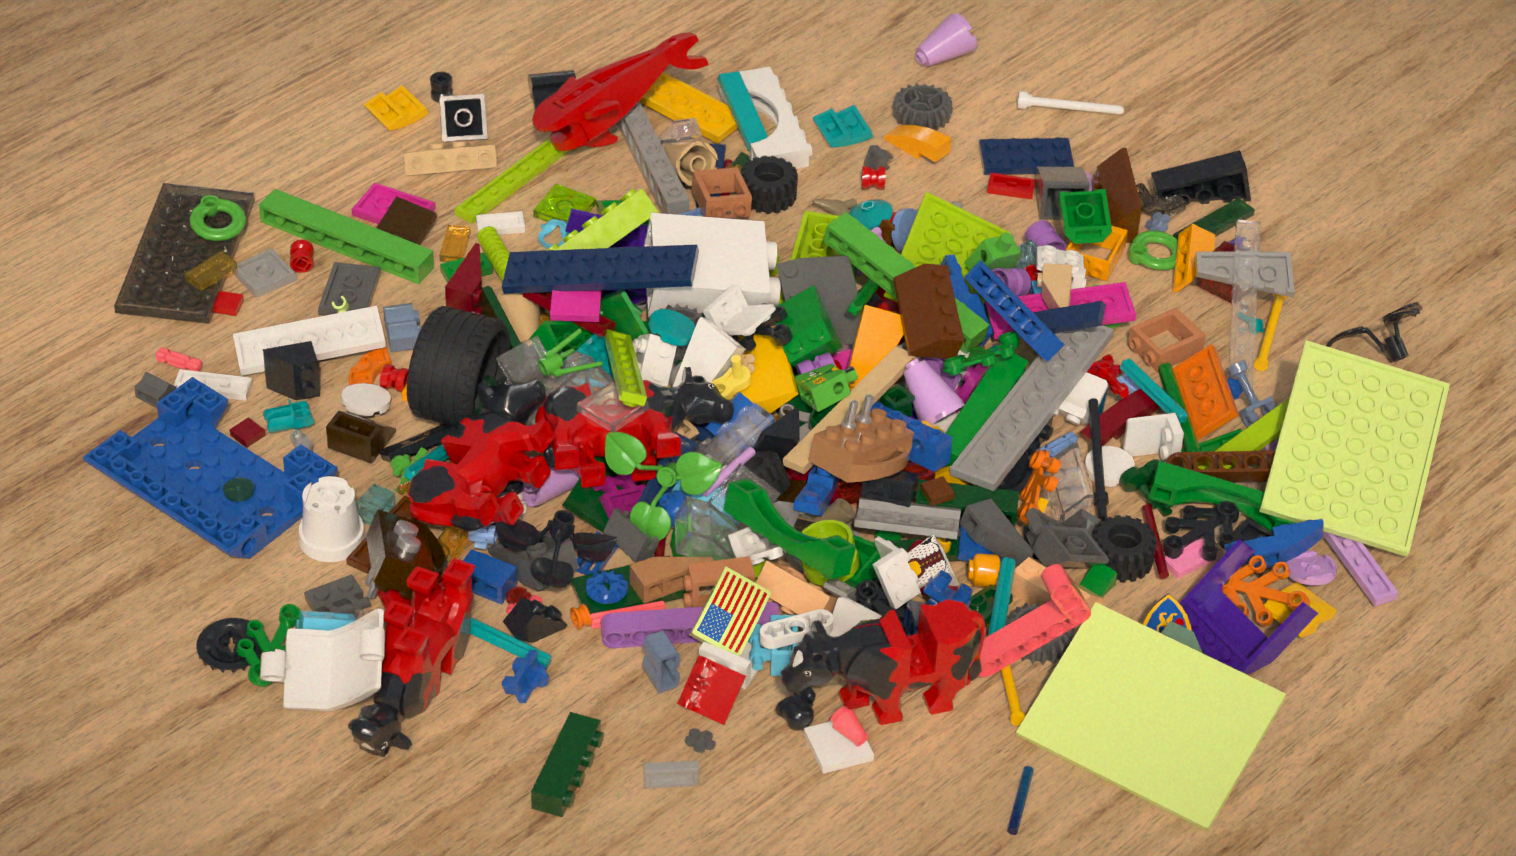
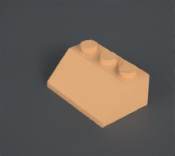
(1030, 587)
(794, 590)

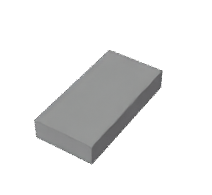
(671, 774)

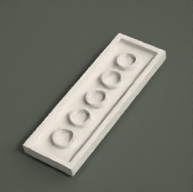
(330, 335)

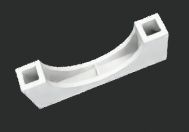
(770, 99)

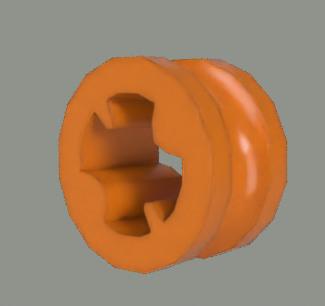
(580, 616)

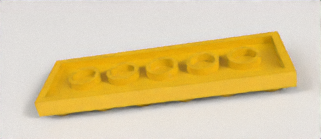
(683, 101)

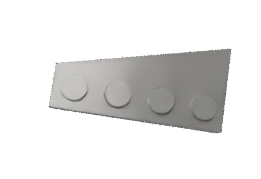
(1274, 270)

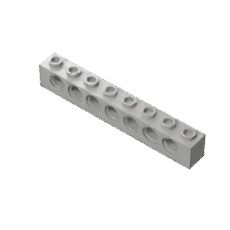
(653, 162)

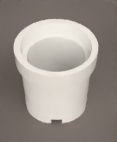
(330, 520)

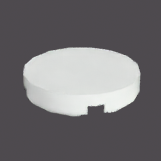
(365, 399)
(1114, 464)

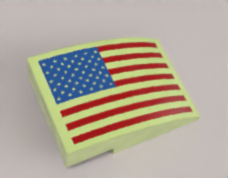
(730, 612)

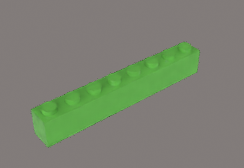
(346, 236)
(883, 263)

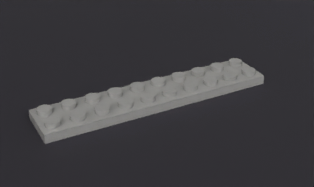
(1029, 408)

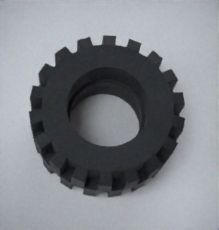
(770, 183)
(769, 468)
(1127, 545)

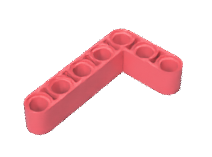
(1039, 626)

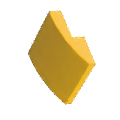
(396, 109)
(1282, 611)

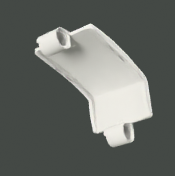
(329, 667)

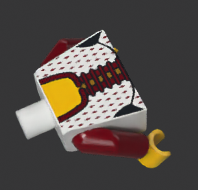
(928, 558)

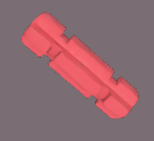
(178, 360)

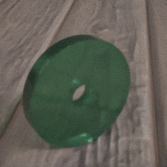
(246, 489)

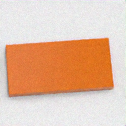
(1205, 391)

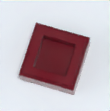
(247, 432)

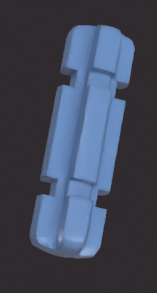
(1060, 444)

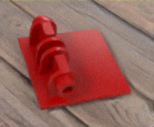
(711, 690)

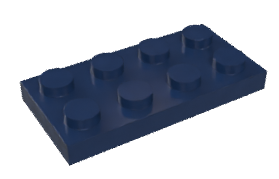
(1023, 155)

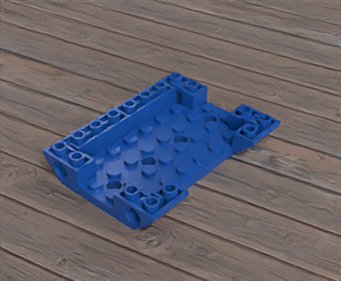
(196, 495)

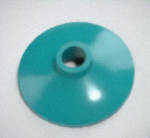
(872, 212)

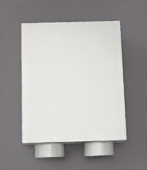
(728, 255)

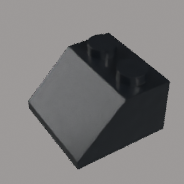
(292, 370)

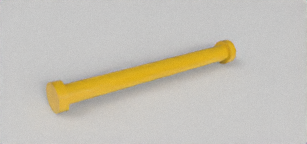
(1261, 363)
(1017, 715)

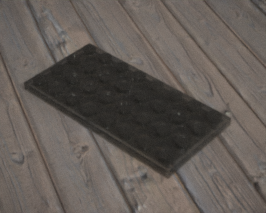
(171, 248)

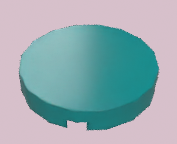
(671, 326)

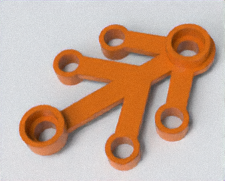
(1039, 462)
(1258, 589)

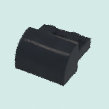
(546, 84)

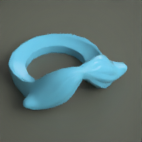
(548, 228)

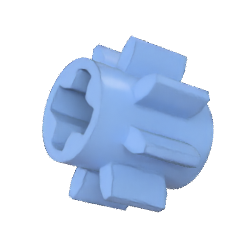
(483, 537)

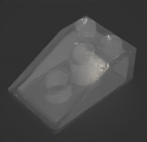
(703, 530)

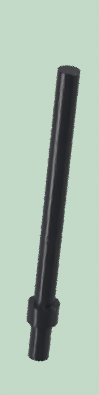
(1100, 496)

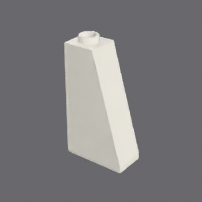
(709, 352)

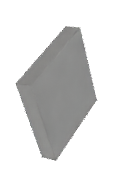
(264, 273)

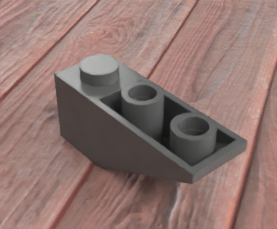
(994, 531)

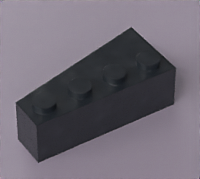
(1205, 180)

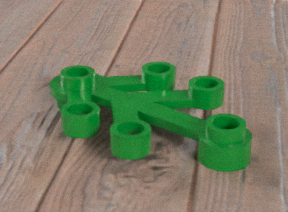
(1005, 348)
(287, 617)

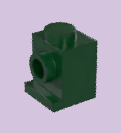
(903, 400)

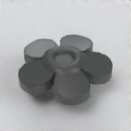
(700, 740)

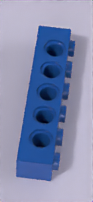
(1014, 311)
(929, 445)

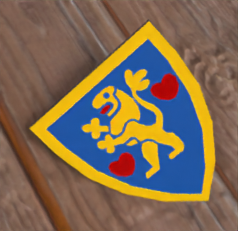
(1163, 612)

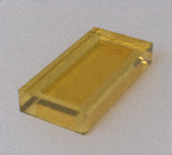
(455, 243)
(211, 271)

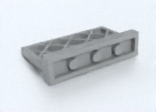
(916, 519)

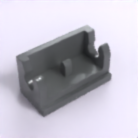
(630, 537)

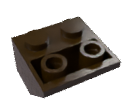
(357, 435)

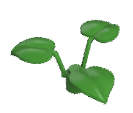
(694, 470)

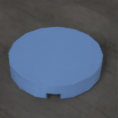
(903, 221)

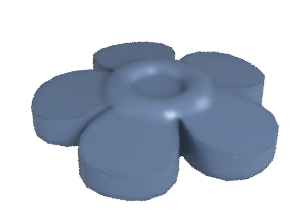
(1158, 223)

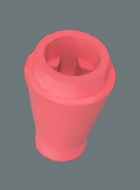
(848, 724)

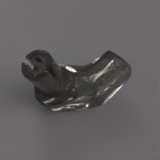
(1152, 204)

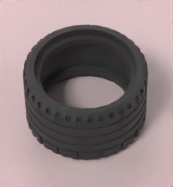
(450, 362)

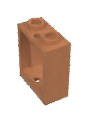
(721, 181)
(1189, 335)
(708, 573)

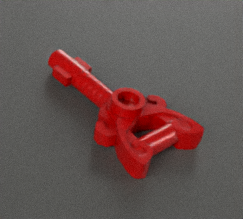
(1108, 371)

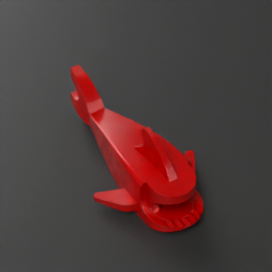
(594, 103)

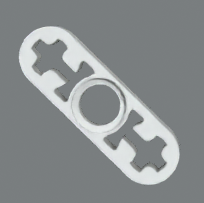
(784, 636)

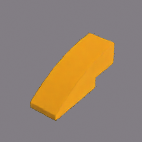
(920, 141)

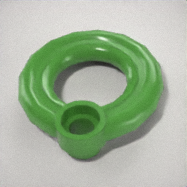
(209, 207)
(1139, 254)

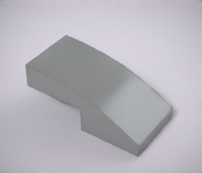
(840, 589)

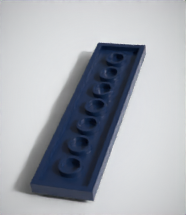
(600, 269)

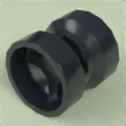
(441, 85)

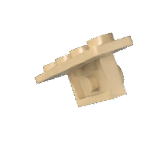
(449, 158)

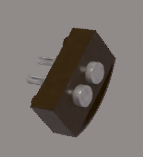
(395, 550)

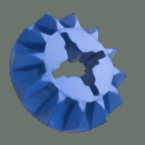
(598, 591)

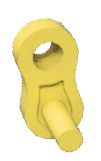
(734, 380)

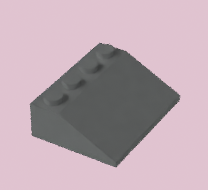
(834, 284)

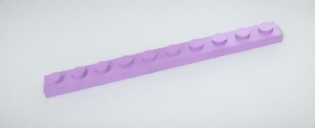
(1359, 563)

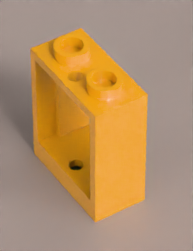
(1102, 268)

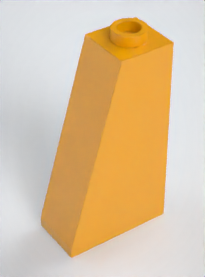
(874, 338)

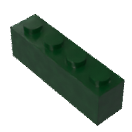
(966, 495)
(567, 764)

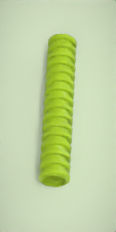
(494, 249)

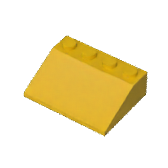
(773, 377)

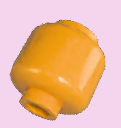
(984, 569)

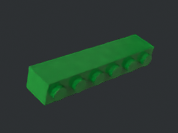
(984, 400)

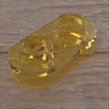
(451, 544)

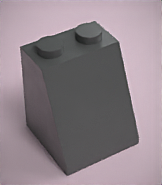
(1055, 180)

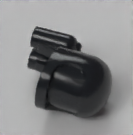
(798, 709)

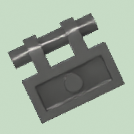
(337, 596)

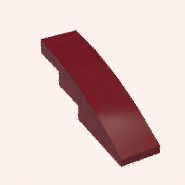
(1114, 419)

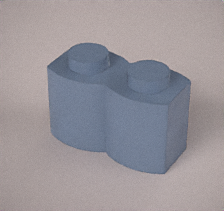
(401, 326)
(661, 662)

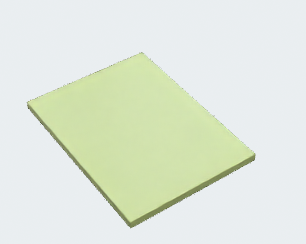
(1355, 448)
(1151, 716)

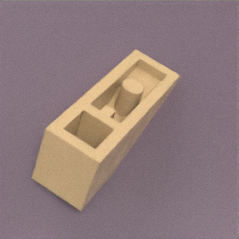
(1056, 285)

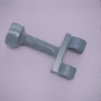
(1248, 414)

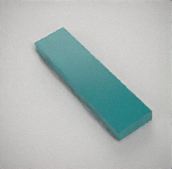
(742, 108)

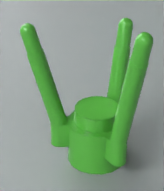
(552, 361)

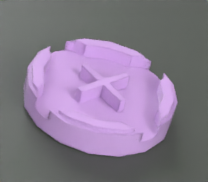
(1312, 569)

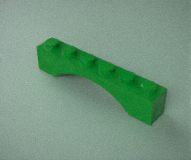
(1180, 485)
(753, 507)

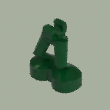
(1139, 479)

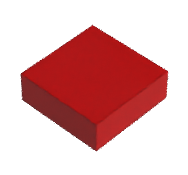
(228, 303)

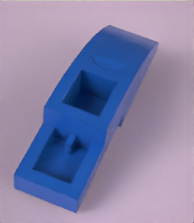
(961, 292)
(817, 492)
(1285, 543)

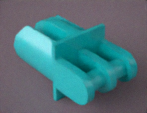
(288, 417)

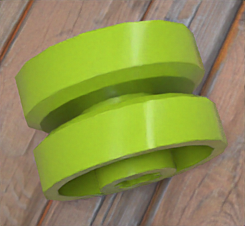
(826, 529)

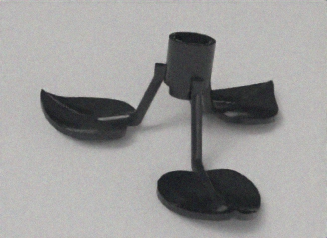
(1394, 344)
(553, 572)

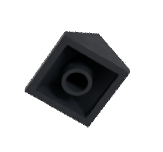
(463, 117)
(781, 435)

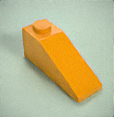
(1190, 241)

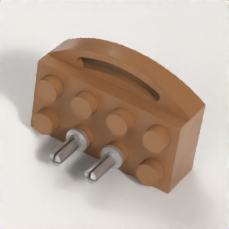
(863, 446)

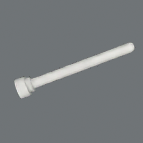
(1026, 100)

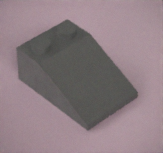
(523, 558)

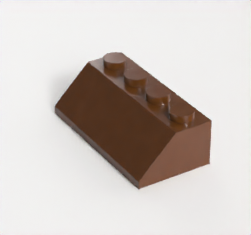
(1121, 191)
(929, 311)

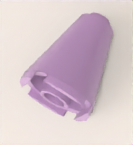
(946, 41)
(932, 394)
(556, 484)

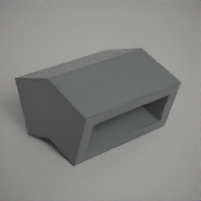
(152, 389)

